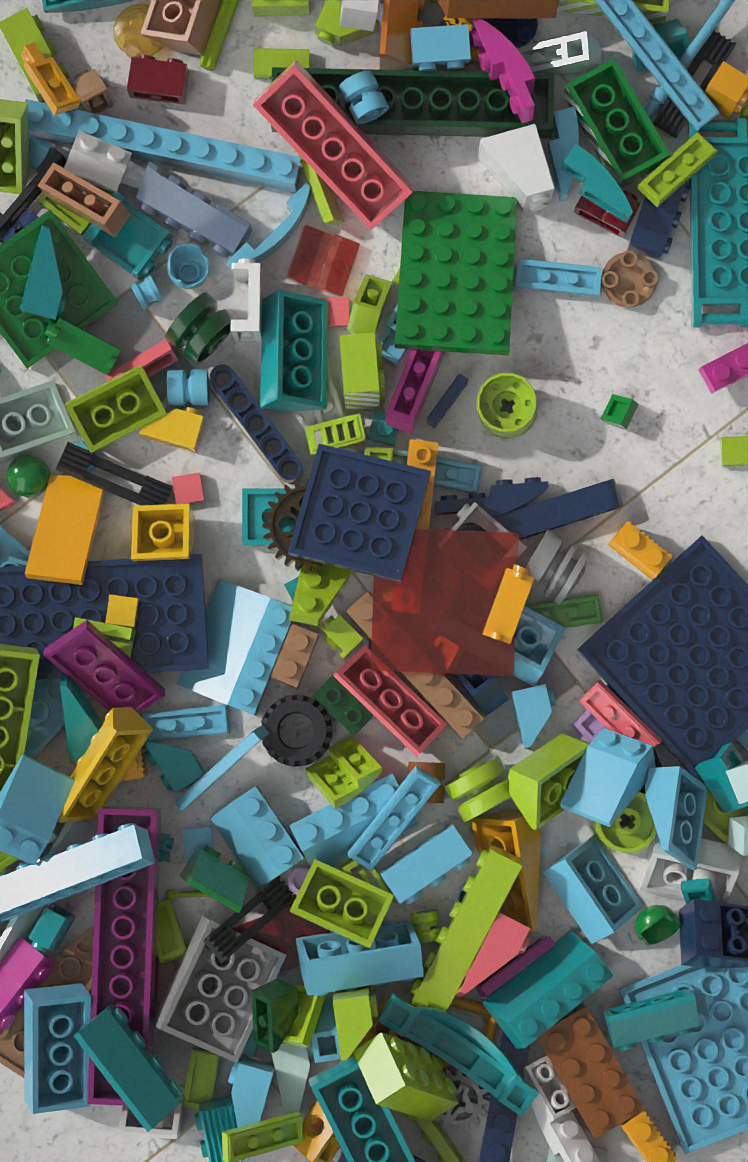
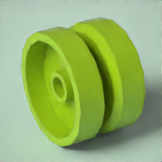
(479, 785)
(633, 836)

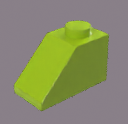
(329, 29)
(369, 305)

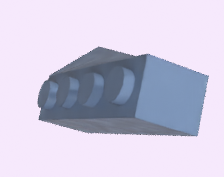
(191, 213)

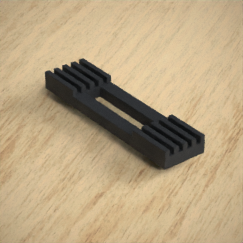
(714, 51)
(29, 194)
(76, 461)
(224, 941)

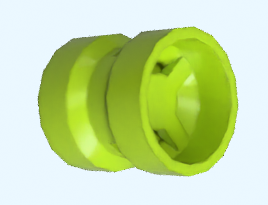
(426, 925)

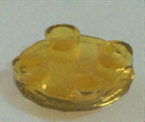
(128, 30)

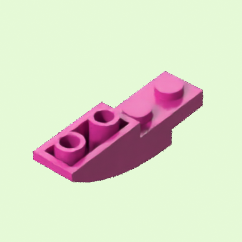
(506, 63)
(726, 369)

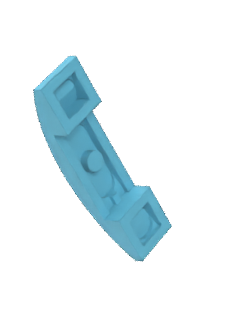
(297, 206)

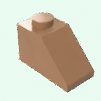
(91, 92)

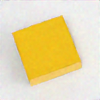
(122, 611)

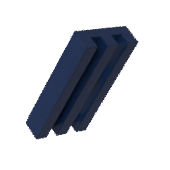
(447, 400)

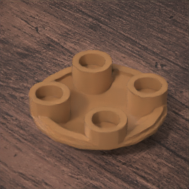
(629, 279)

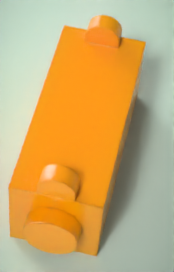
(509, 604)

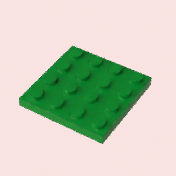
(81, 286)

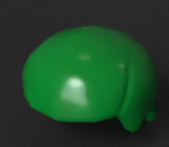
(28, 475)
(656, 924)

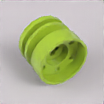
(511, 390)

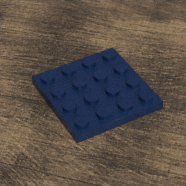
(359, 513)

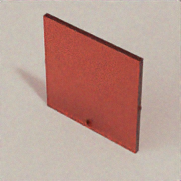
(443, 606)

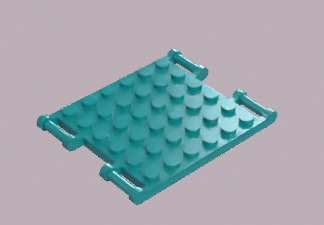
(720, 227)

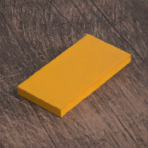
(65, 530)

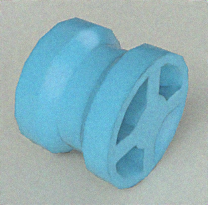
(146, 292)

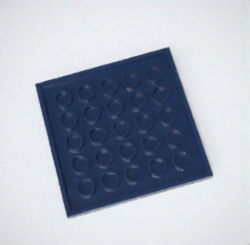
(682, 655)

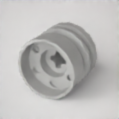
(555, 567)

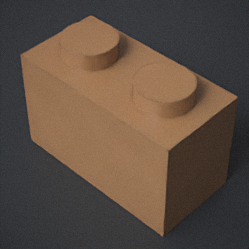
(295, 656)

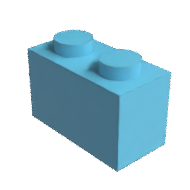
(440, 47)

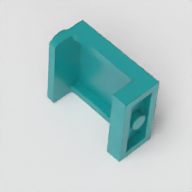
(136, 243)

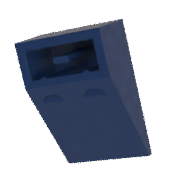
(713, 934)

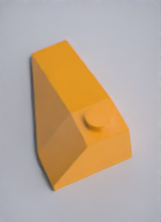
(514, 835)

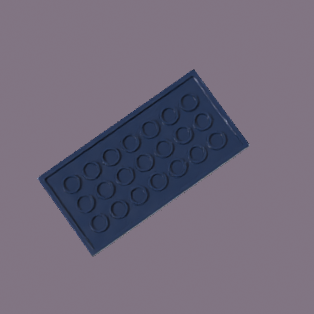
(168, 621)

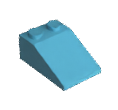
(608, 777)
(31, 808)
(677, 811)
(250, 1089)

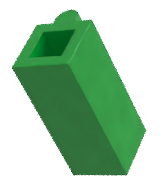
(81, 345)

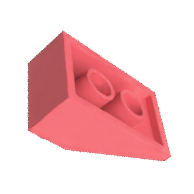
(502, 943)

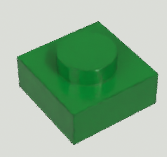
(619, 411)

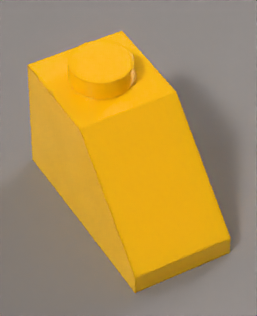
(177, 429)

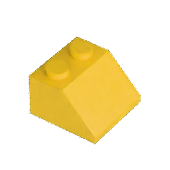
(162, 532)

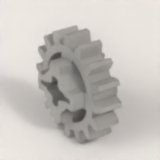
(470, 1105)

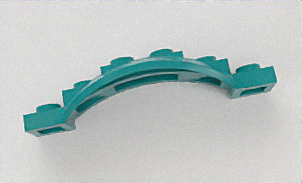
(462, 1048)

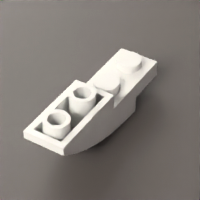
(554, 1113)

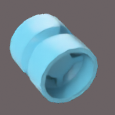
(363, 95)
(188, 388)

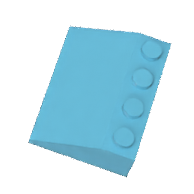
(243, 647)

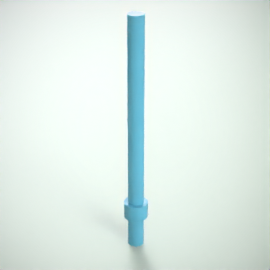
(659, 96)

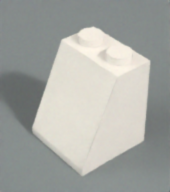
(519, 166)

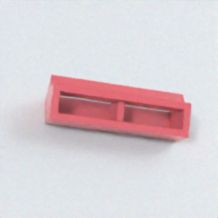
(148, 358)

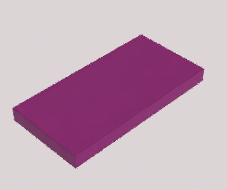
(103, 669)

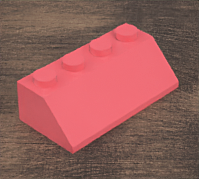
(391, 702)

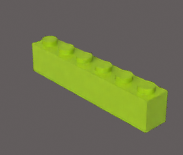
(467, 929)

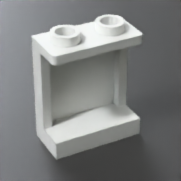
(250, 329)

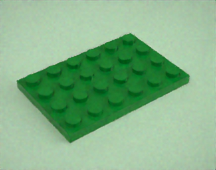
(456, 273)

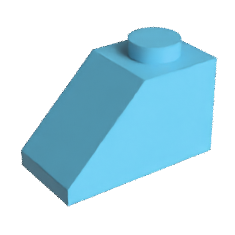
(532, 711)

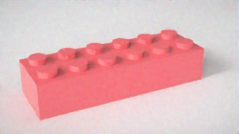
(333, 145)

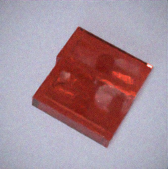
(322, 261)

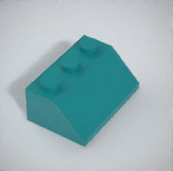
(651, 1019)

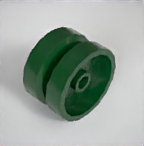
(200, 328)

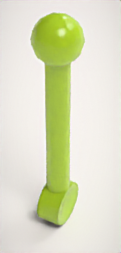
(172, 894)

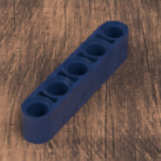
(251, 411)
(562, 510)

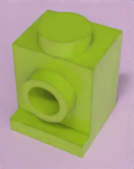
(340, 635)

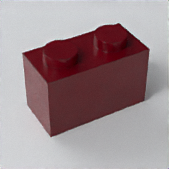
(158, 79)

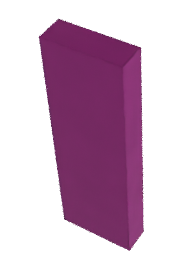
(514, 966)

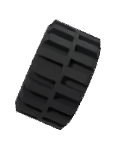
(321, 737)

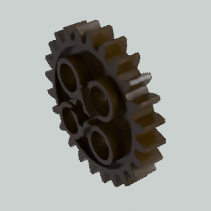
(281, 513)

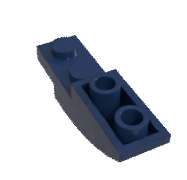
(503, 497)

